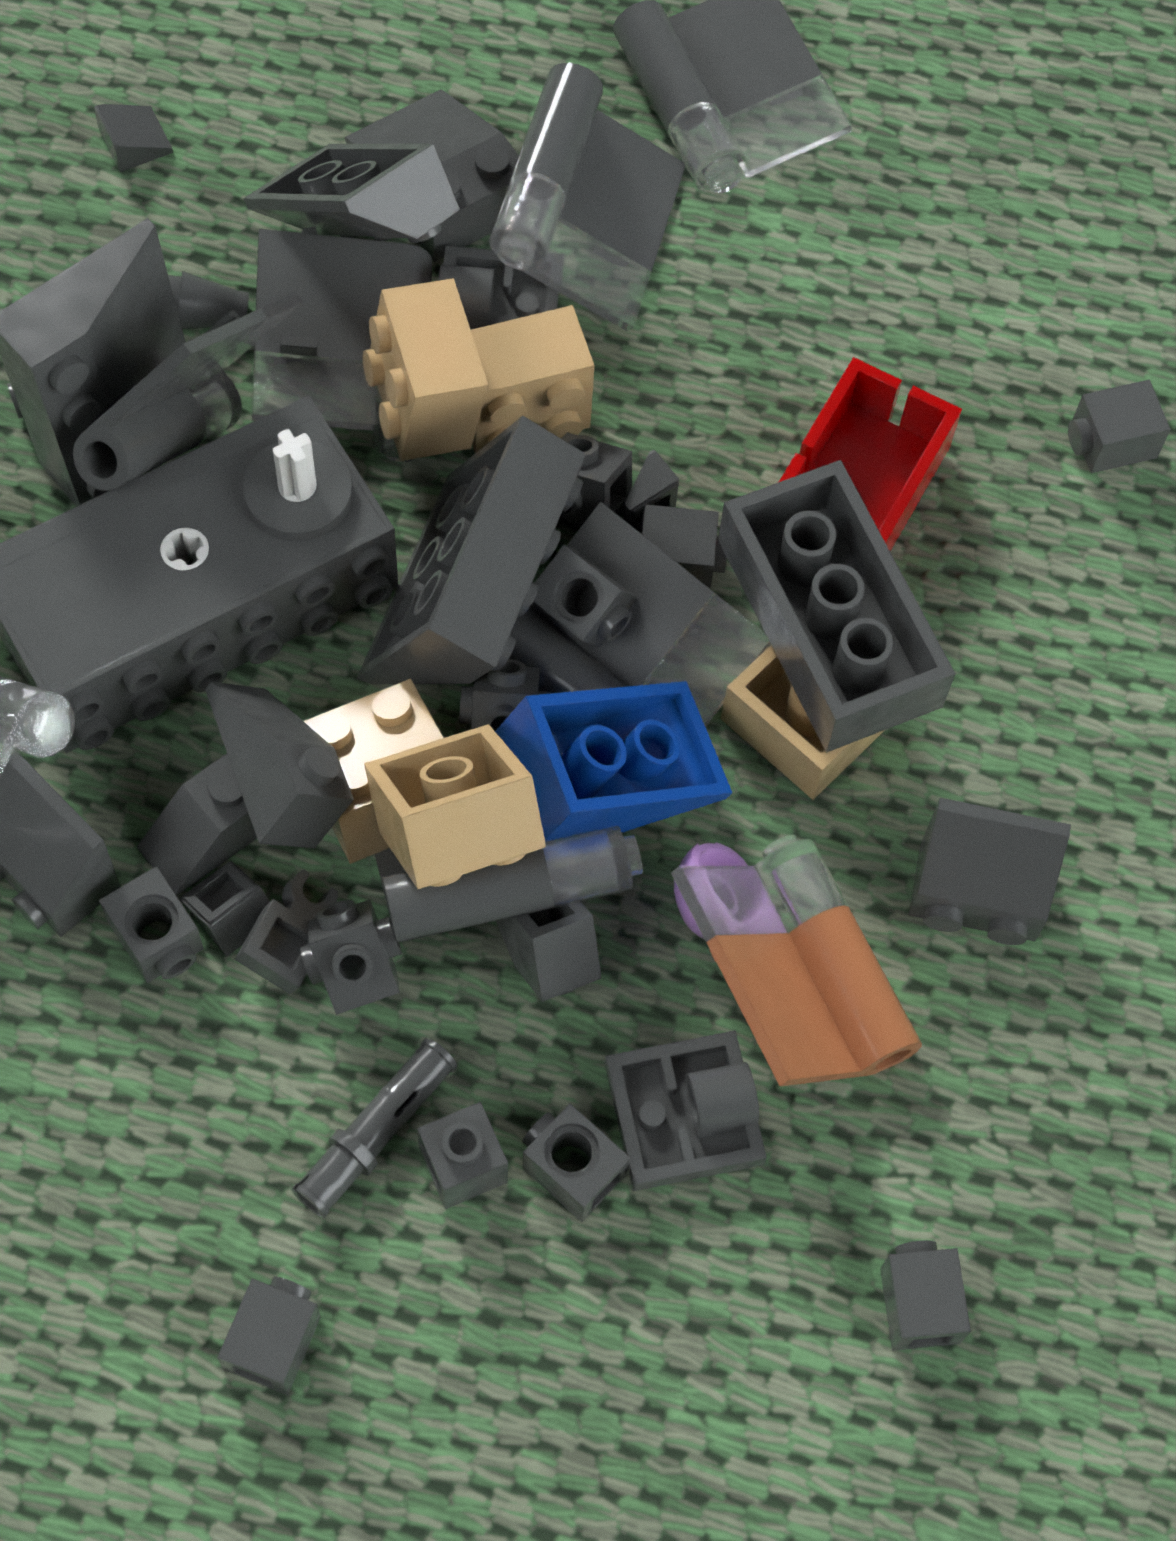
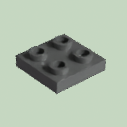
(492, 289)
(685, 1110)

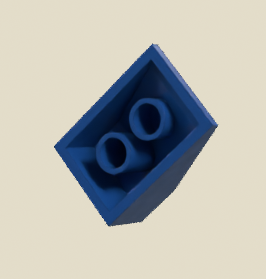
(615, 756)

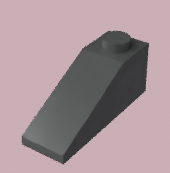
(281, 766)

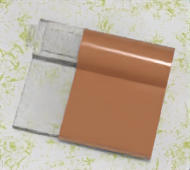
(799, 965)

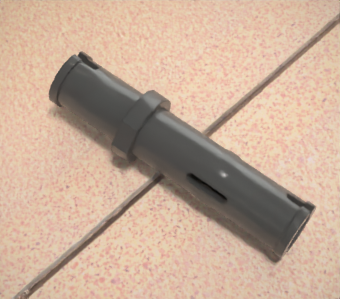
(357, 1146)

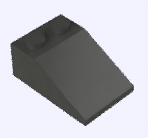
(472, 155)

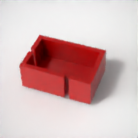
(884, 460)

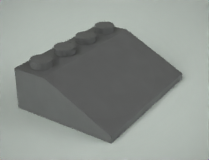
(87, 343)
(477, 561)

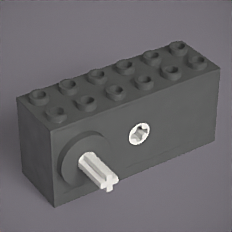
(194, 571)

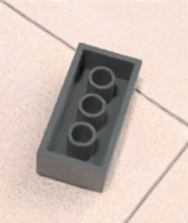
(834, 605)

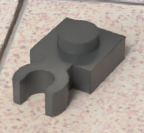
(279, 932)

